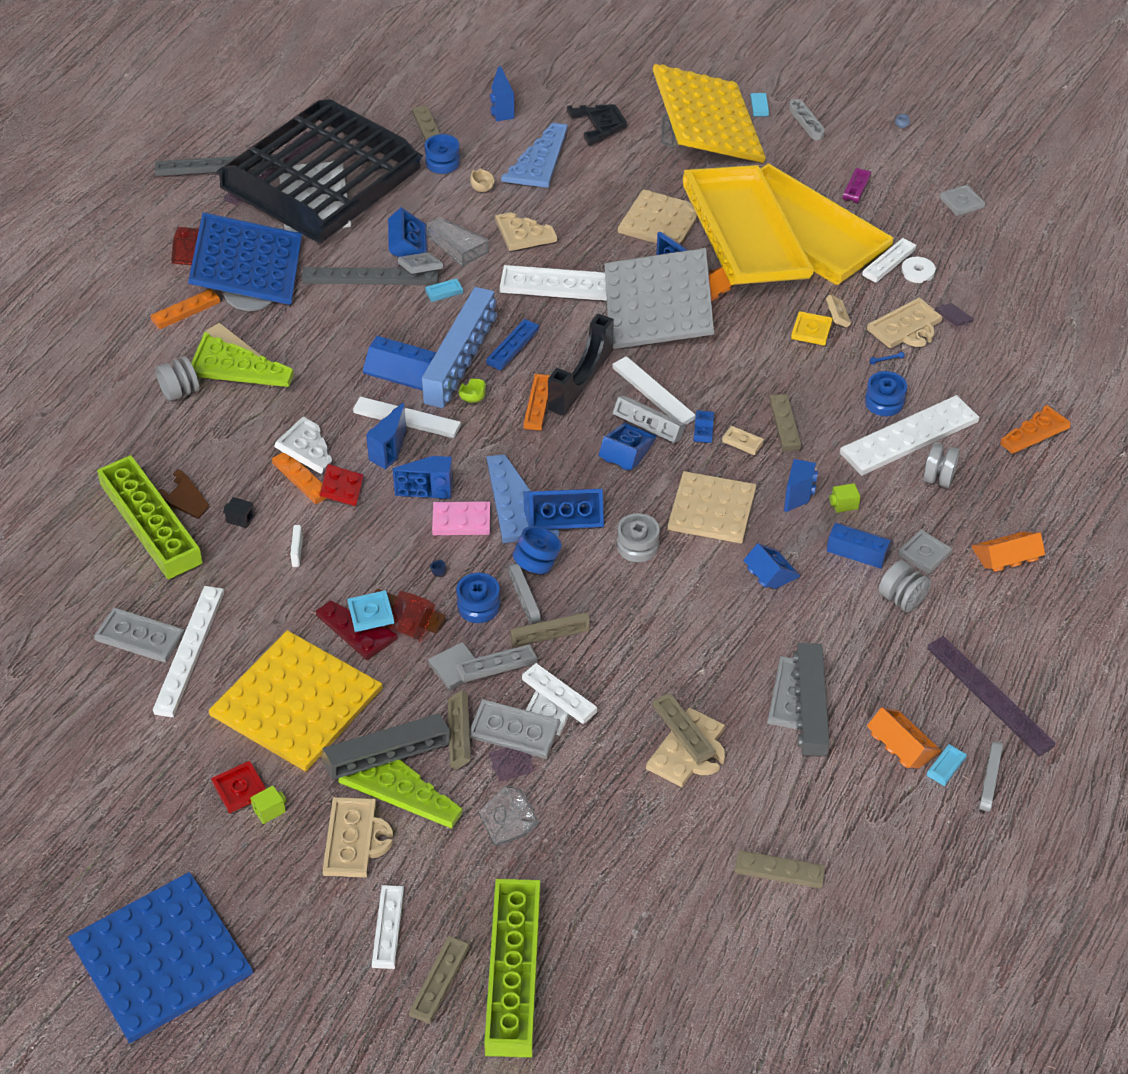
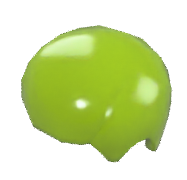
(473, 391)

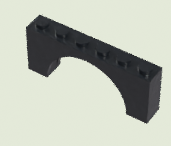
(567, 386)

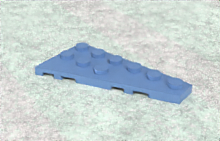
(538, 162)
(508, 498)

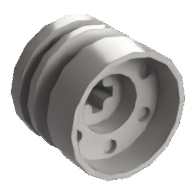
(180, 377)
(904, 586)

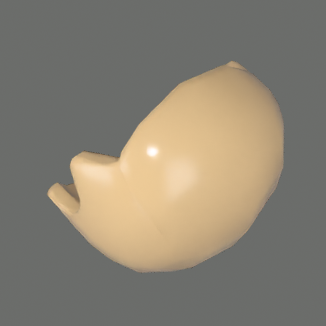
(482, 180)

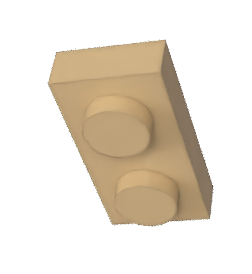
(838, 311)
(743, 440)

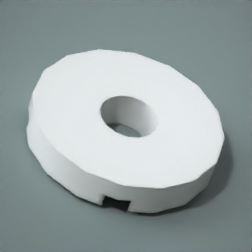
(911, 264)

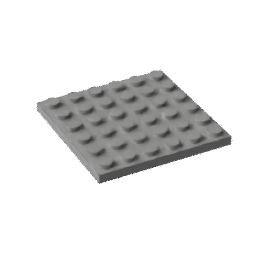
(659, 298)

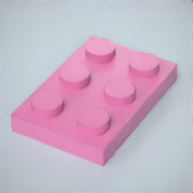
(461, 518)

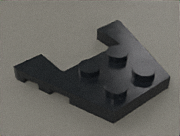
(605, 119)

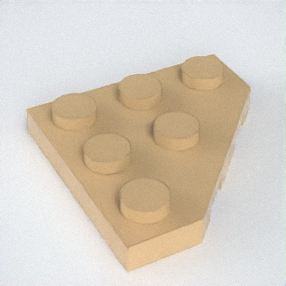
(523, 233)

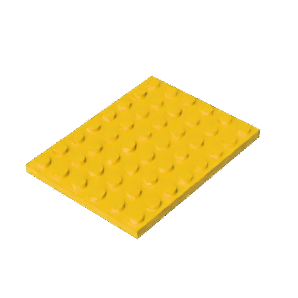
(708, 113)

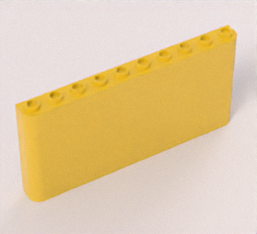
(746, 225)
(829, 234)

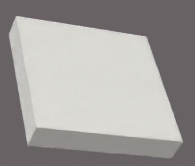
(542, 705)

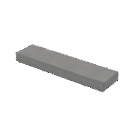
(496, 663)

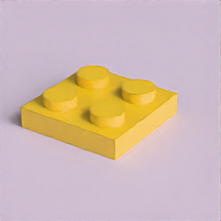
(812, 328)

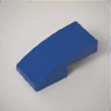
(703, 426)

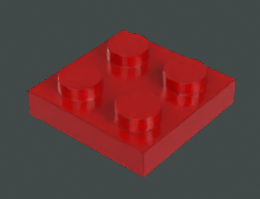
(341, 485)
(238, 786)

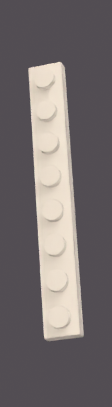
(188, 652)

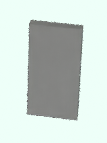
(139, 635)
(783, 700)
(514, 728)

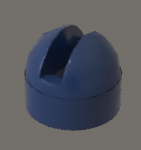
(438, 568)

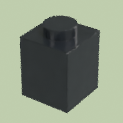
(239, 512)

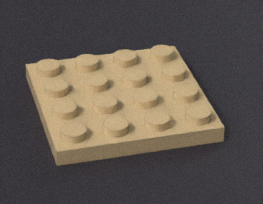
(657, 213)
(712, 507)

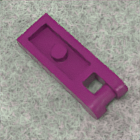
(857, 185)

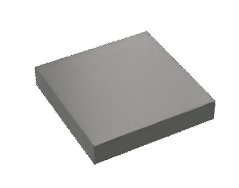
(962, 200)
(420, 263)
(925, 551)
(445, 664)

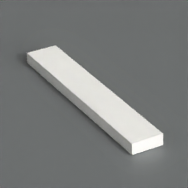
(653, 391)
(414, 418)

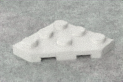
(305, 445)

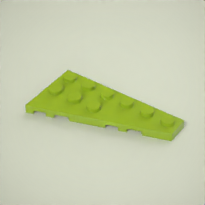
(233, 363)
(404, 788)

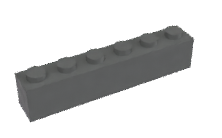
(811, 699)
(385, 746)

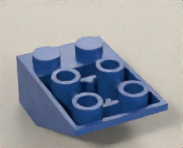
(387, 438)
(425, 478)

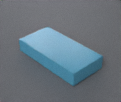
(759, 104)
(444, 290)
(946, 765)

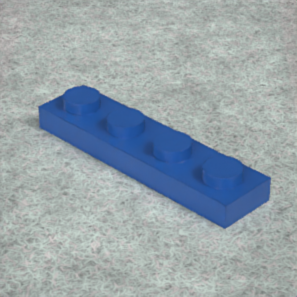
(512, 344)

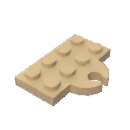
(906, 325)
(674, 761)
(354, 837)

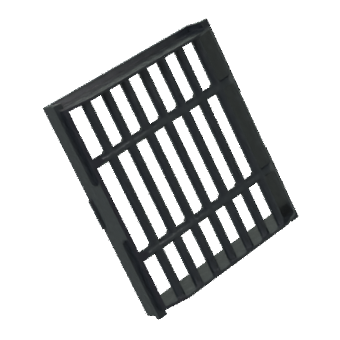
(298, 214)

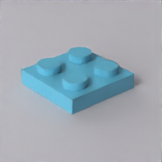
(370, 611)

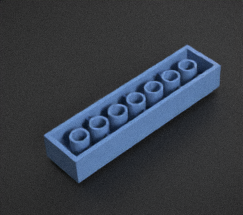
(459, 347)

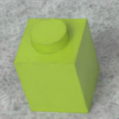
(845, 498)
(268, 804)

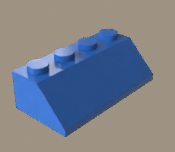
(397, 362)
(564, 508)

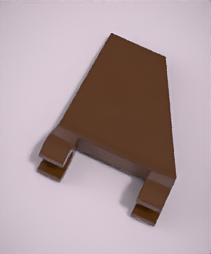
(185, 496)

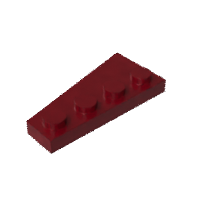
(365, 642)

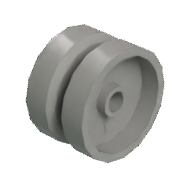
(941, 465)
(638, 537)

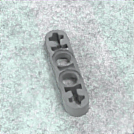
(809, 118)
(524, 594)
(991, 776)

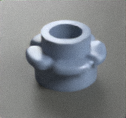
(902, 120)

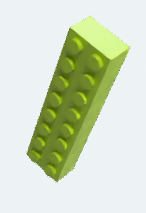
(149, 517)
(513, 969)

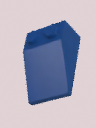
(501, 97)
(626, 446)

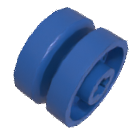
(442, 153)
(886, 393)
(537, 550)
(478, 597)

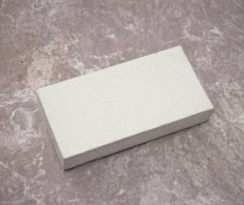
(296, 546)

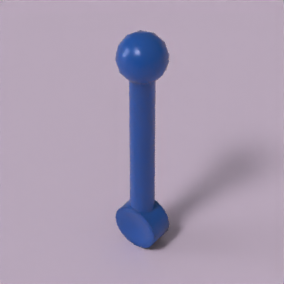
(874, 360)

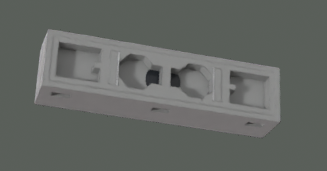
(649, 419)

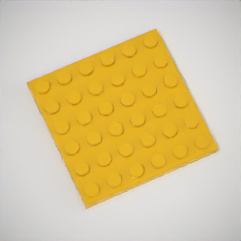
(296, 700)

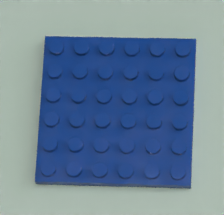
(245, 258)
(160, 956)

